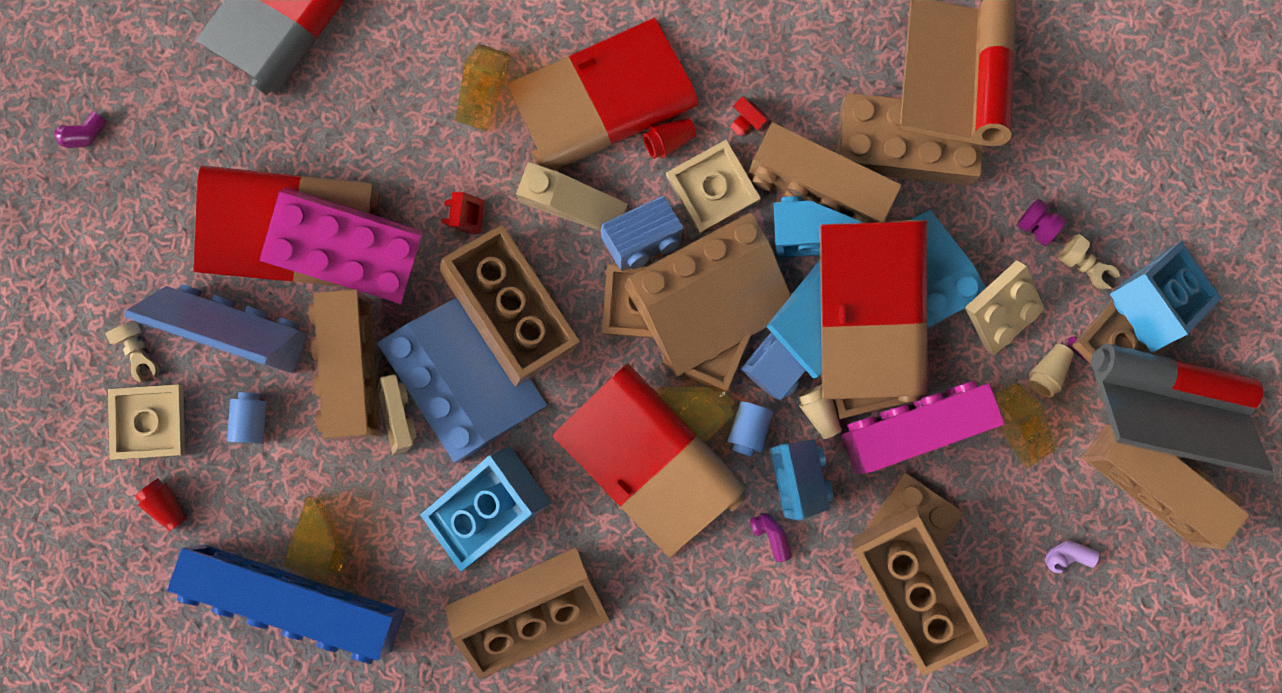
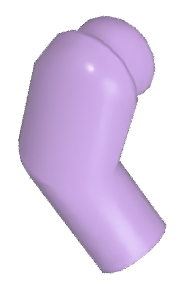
(1067, 553)

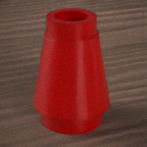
(668, 137)
(161, 504)

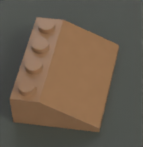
(710, 293)

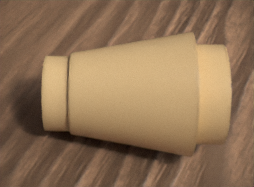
(1051, 371)
(820, 412)

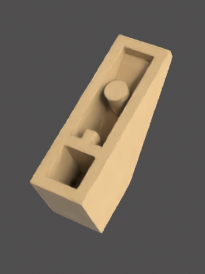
(567, 197)

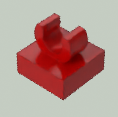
(750, 116)
(465, 212)

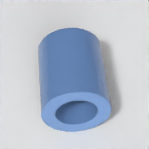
(246, 419)
(750, 428)

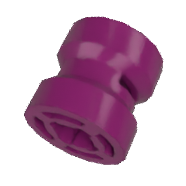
(1041, 222)

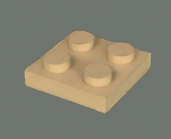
(713, 186)
(1005, 307)
(393, 400)
(146, 422)

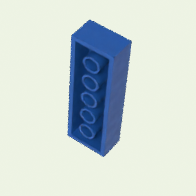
(286, 602)

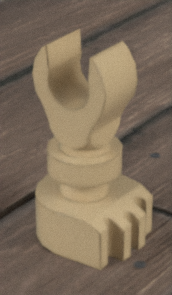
(1075, 253)
(127, 335)

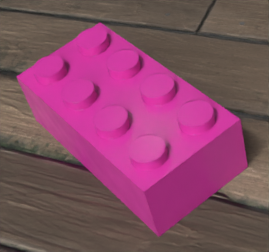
(341, 245)
(928, 426)

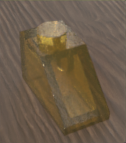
(482, 86)
(699, 407)
(1025, 424)
(315, 542)

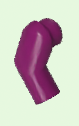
(80, 135)
(777, 536)

